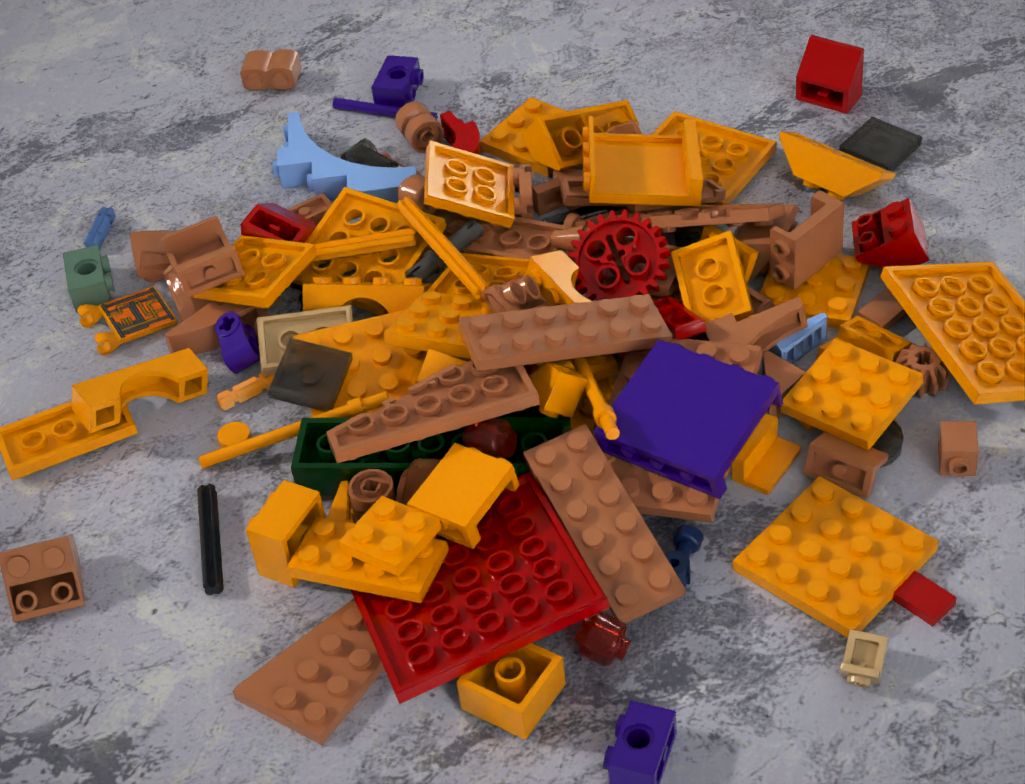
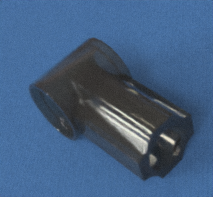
(365, 153)

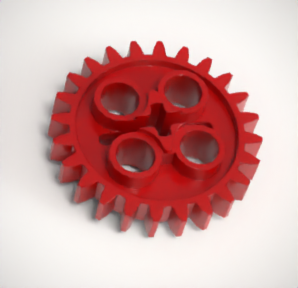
(645, 248)

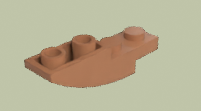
(199, 329)

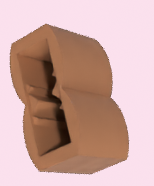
(273, 70)

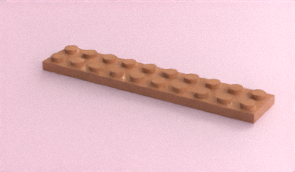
(533, 238)

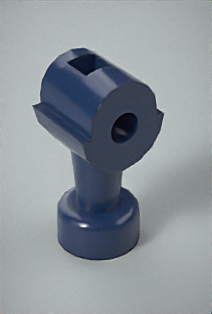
(687, 541)

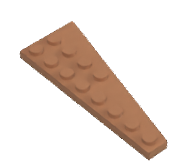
(316, 677)

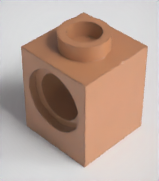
(958, 448)

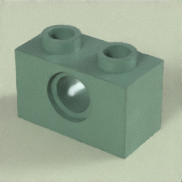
(87, 276)

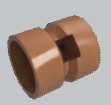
(418, 126)
(367, 488)

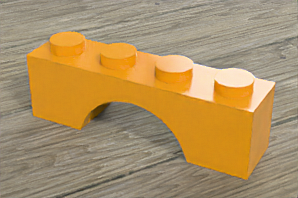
(556, 278)
(395, 297)
(172, 376)
(557, 387)

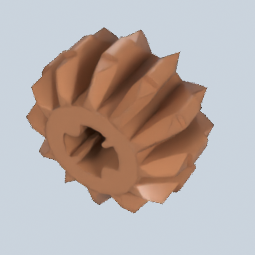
(929, 363)

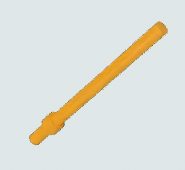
(352, 409)
(603, 412)

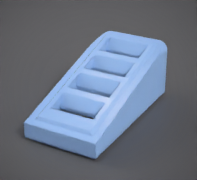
(803, 341)

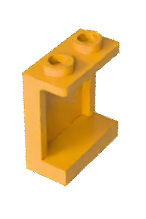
(463, 491)

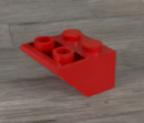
(830, 74)
(276, 222)
(890, 236)

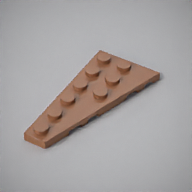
(704, 215)
(434, 406)

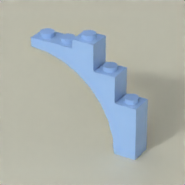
(307, 164)

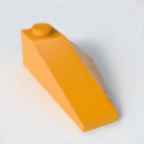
(558, 136)

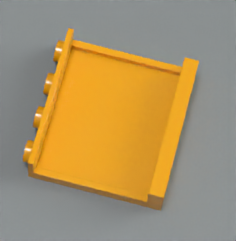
(642, 167)

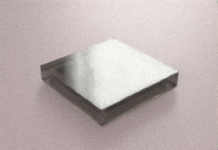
(881, 144)
(310, 375)

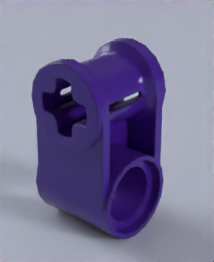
(237, 342)

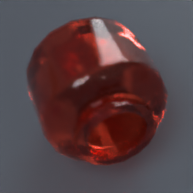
(491, 437)
(602, 639)

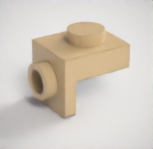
(864, 658)

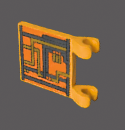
(128, 318)

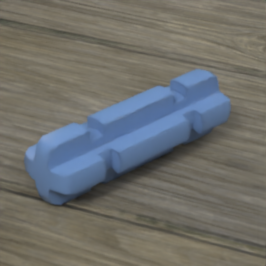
(100, 227)

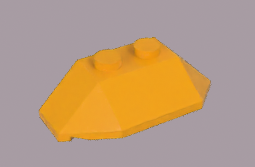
(831, 168)

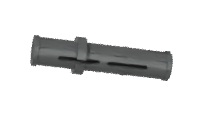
(433, 263)

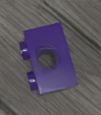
(397, 81)
(641, 727)

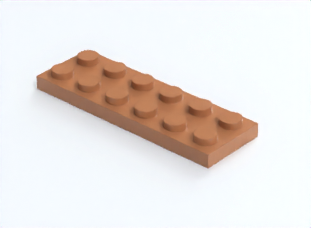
(562, 332)
(604, 524)

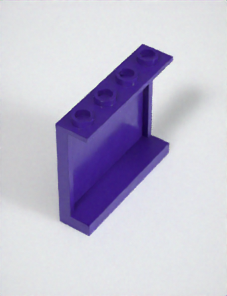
(688, 416)

